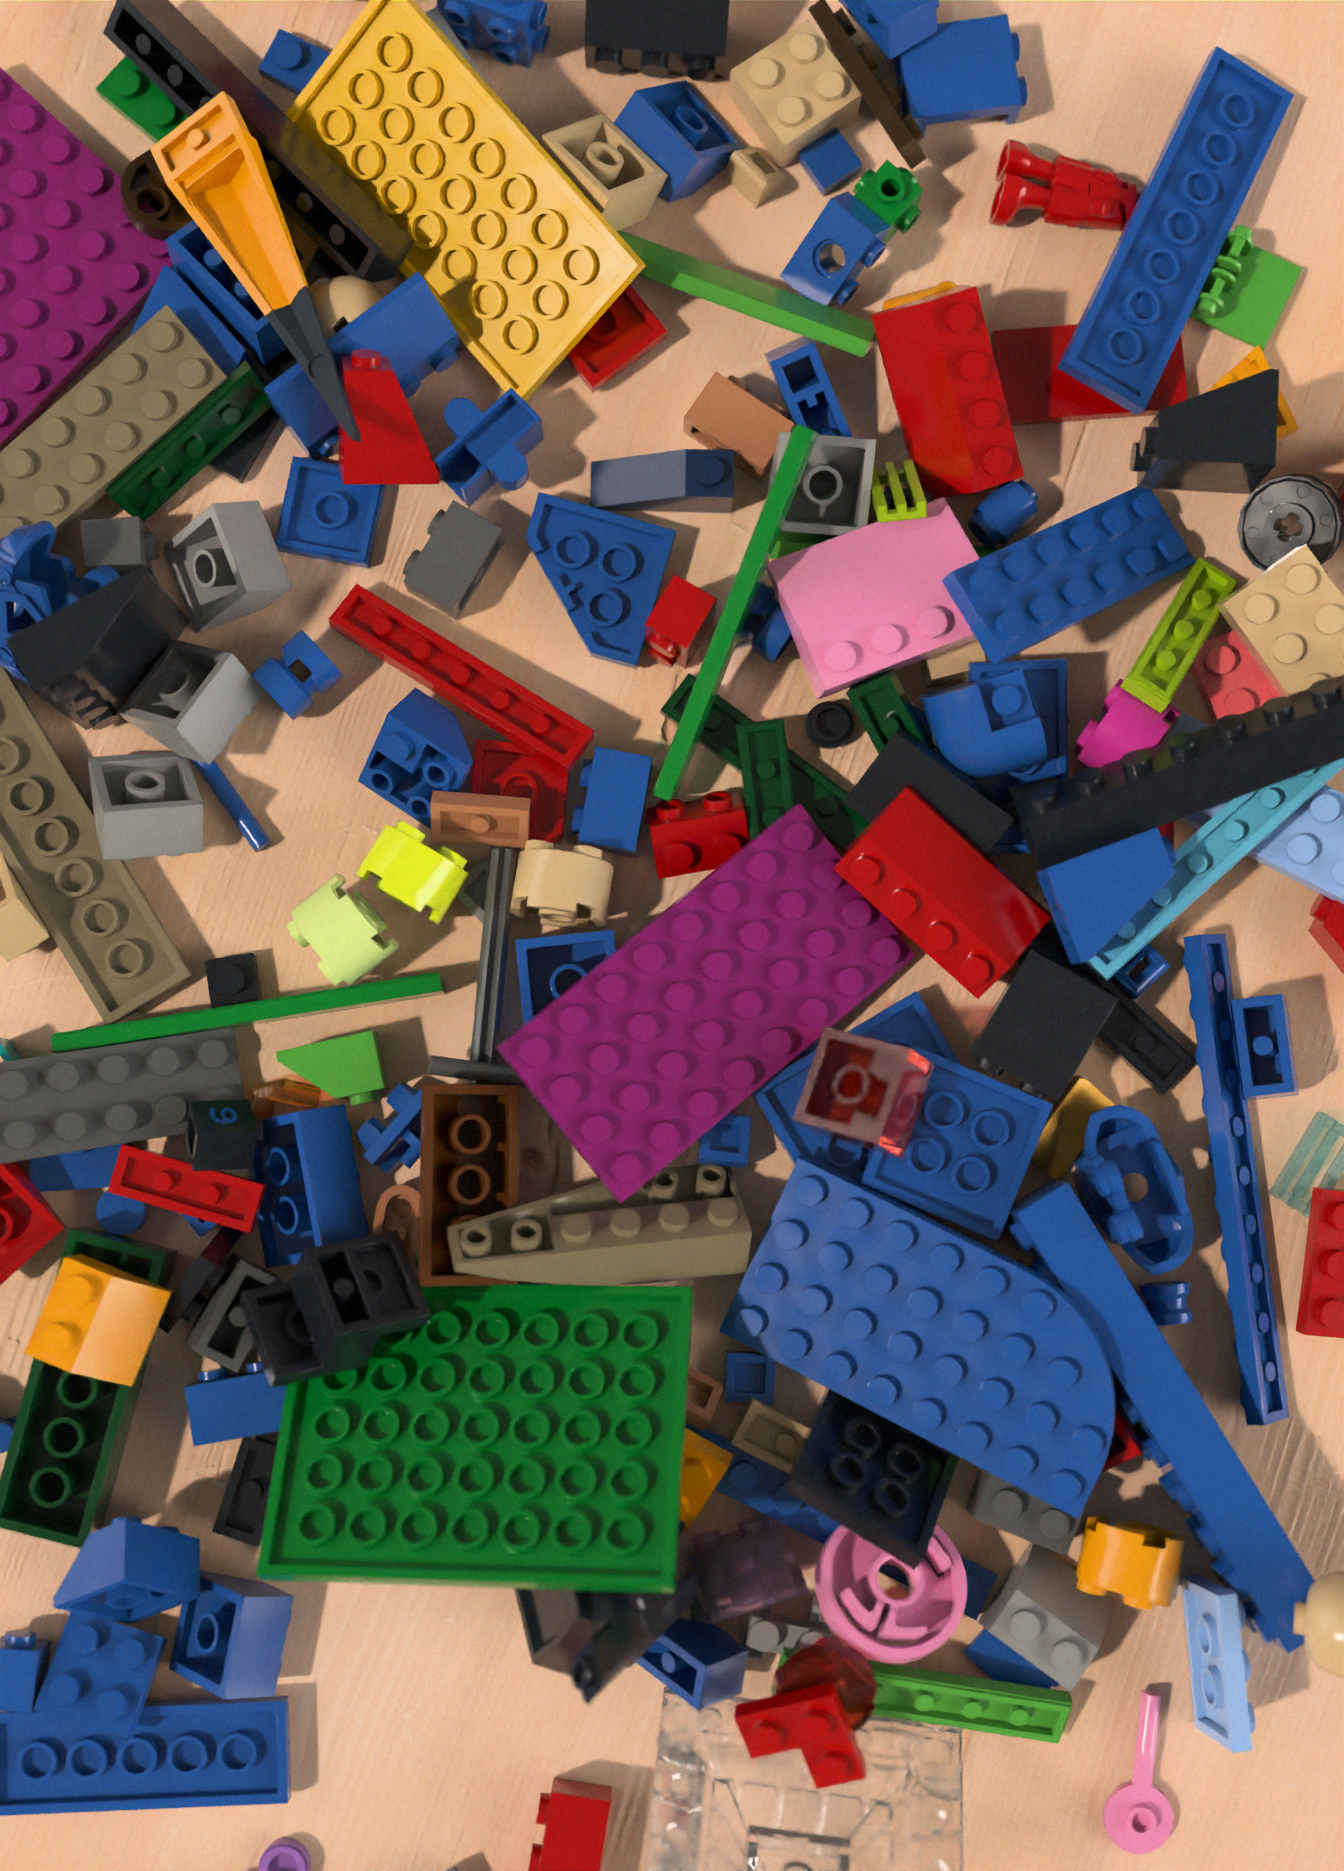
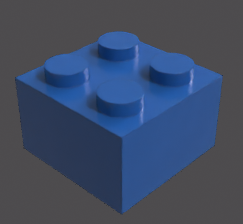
(555, 963)

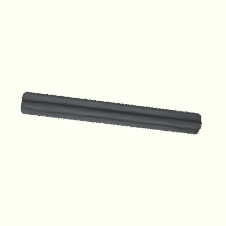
(493, 957)

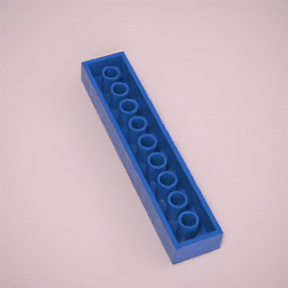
(1168, 1414)

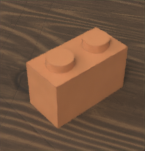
(733, 419)

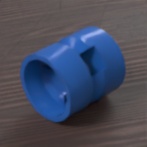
(772, 634)
(285, 687)

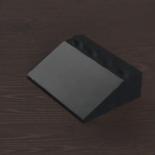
(99, 647)

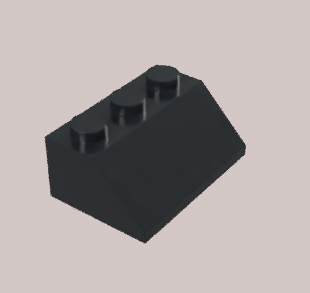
(657, 37)

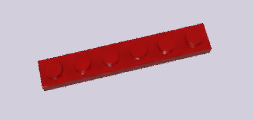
(461, 679)

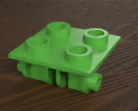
(1245, 290)

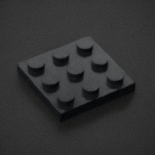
(872, 1477)

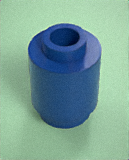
(1004, 513)

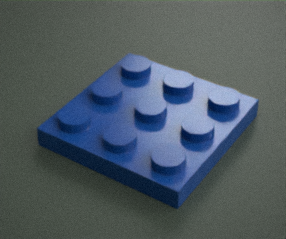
(964, 1149)

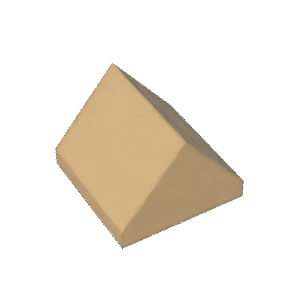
(753, 175)

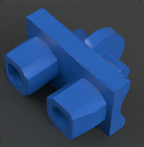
(401, 1139)

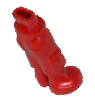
(1072, 194)

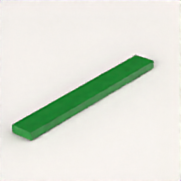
(735, 611)
(252, 1012)

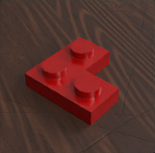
(808, 1721)

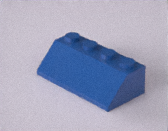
(402, 325)

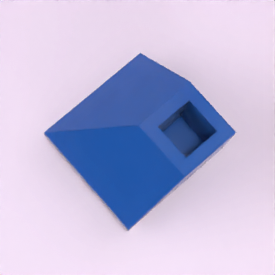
(415, 754)

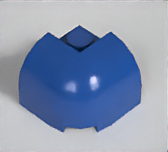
(986, 725)

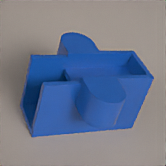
(488, 445)

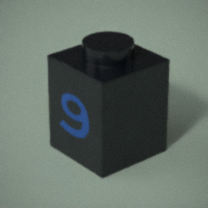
(222, 1135)

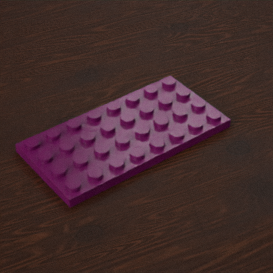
(705, 1003)

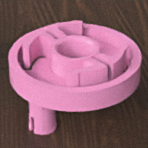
(927, 1613)

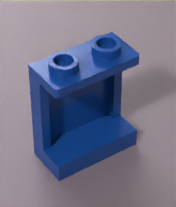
(962, 73)

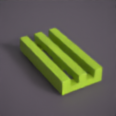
(893, 478)

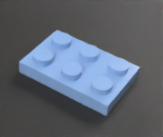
(1218, 1663)

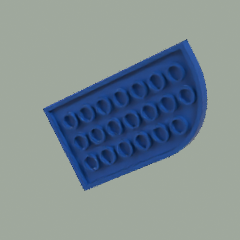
(930, 1334)

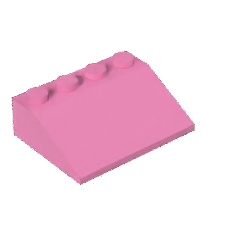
(874, 598)

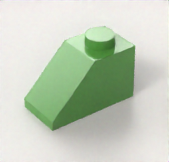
(342, 1066)

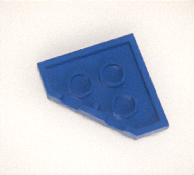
(602, 571)

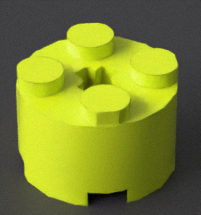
(413, 871)

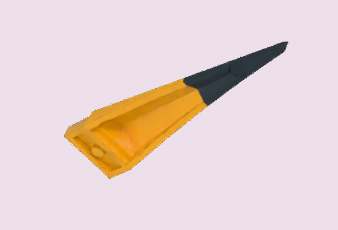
(229, 194)

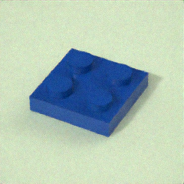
(101, 1674)

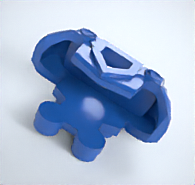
(37, 584)
(1159, 1226)

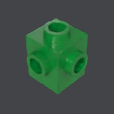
(892, 196)

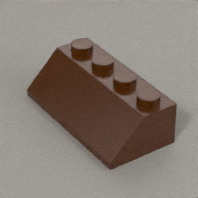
(464, 1169)

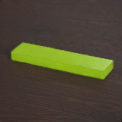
(1178, 635)

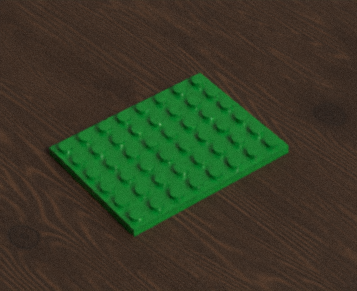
(493, 1447)

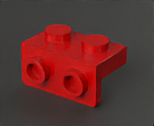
(696, 833)

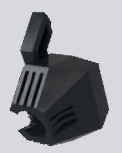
(598, 1631)

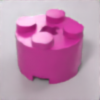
(1125, 728)

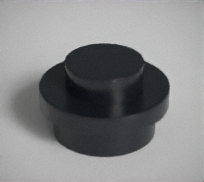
(829, 725)

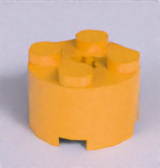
(1130, 1560)

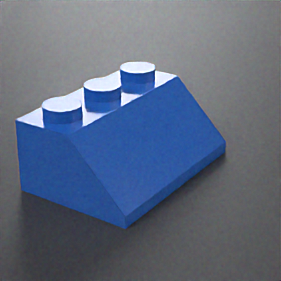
(310, 1184)

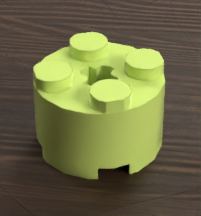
(341, 931)

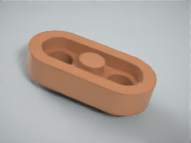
(387, 1219)

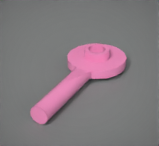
(1137, 1811)

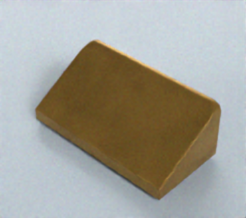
(1066, 1127)

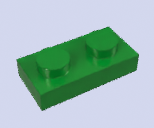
(140, 101)

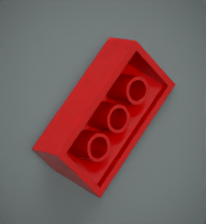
(948, 392)
(942, 891)

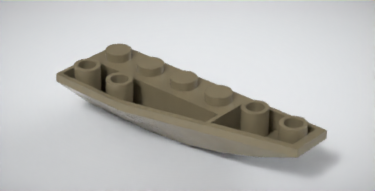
(671, 1229)

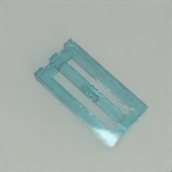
(1298, 1156)

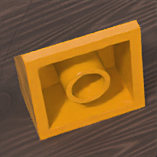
(98, 1321)

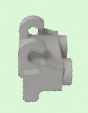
(772, 1631)

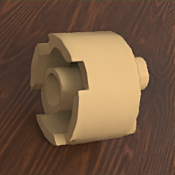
(562, 885)

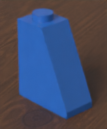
(204, 325)
(1105, 889)

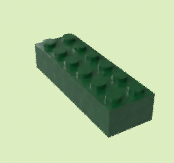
(72, 1424)

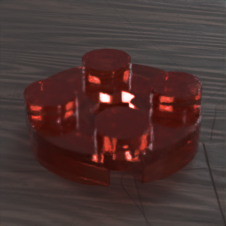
(827, 1663)

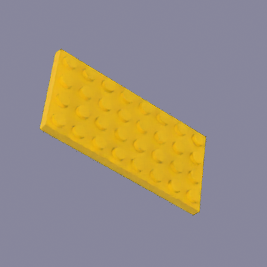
(490, 212)

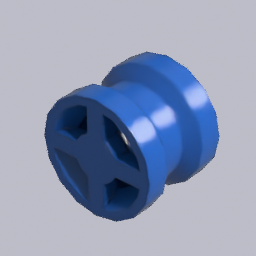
(1167, 1302)

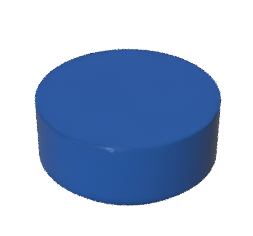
(121, 1214)

